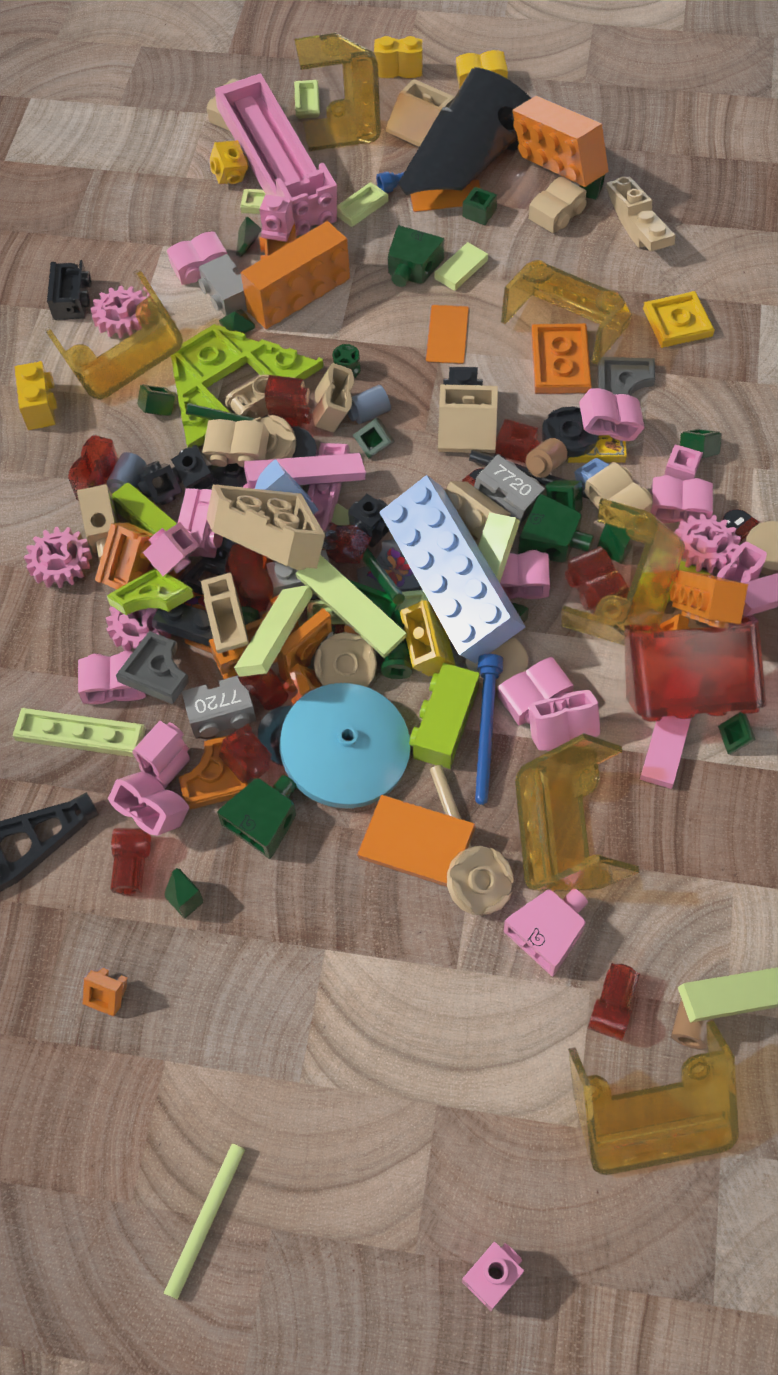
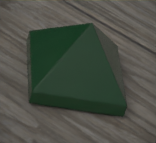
(237, 321)
(736, 733)

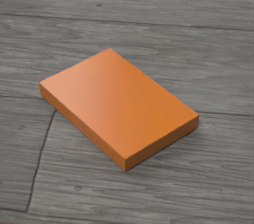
(560, 358)
(414, 839)

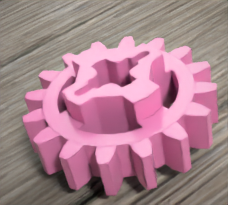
(117, 311)
(707, 542)
(58, 557)
(126, 628)

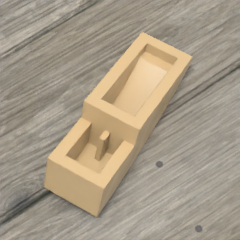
(224, 613)

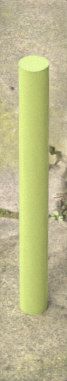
(204, 1221)

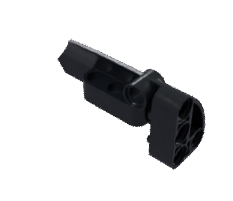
(466, 134)

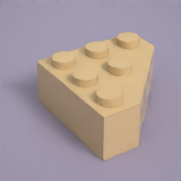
(267, 523)

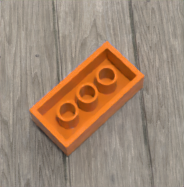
(561, 140)
(296, 274)

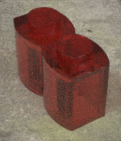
(288, 400)
(94, 465)
(595, 578)
(251, 579)

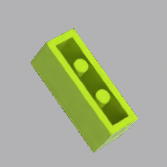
(444, 715)

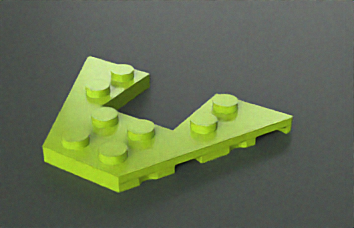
(217, 354)

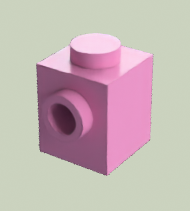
(171, 549)
(486, 1288)

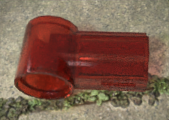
(266, 689)
(129, 851)
(612, 1009)

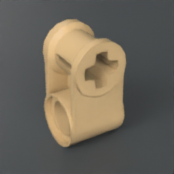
(251, 398)

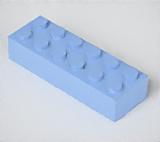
(451, 570)

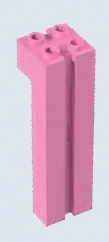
(277, 152)

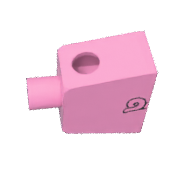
(548, 927)

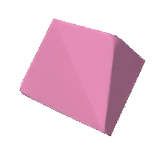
(683, 463)

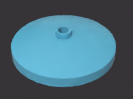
(341, 770)

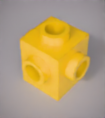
(228, 162)

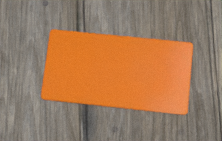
(441, 198)
(447, 334)

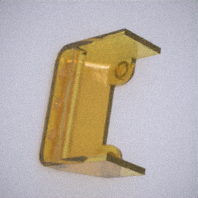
(356, 116)
(571, 294)
(132, 356)
(651, 581)
(554, 819)
(660, 1121)

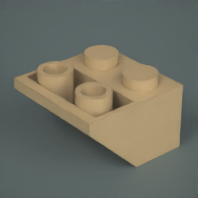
(416, 111)
(467, 418)
(472, 507)

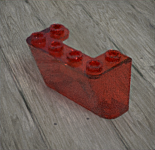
(694, 670)

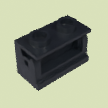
(68, 290)

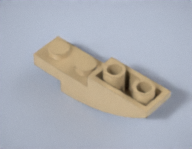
(637, 216)

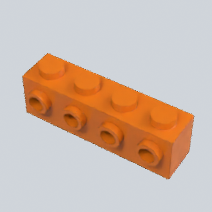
(709, 598)

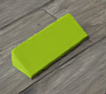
(140, 510)

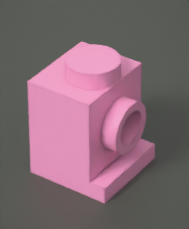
(276, 217)

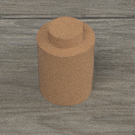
(546, 457)
(689, 1034)

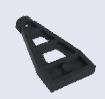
(187, 620)
(71, 823)

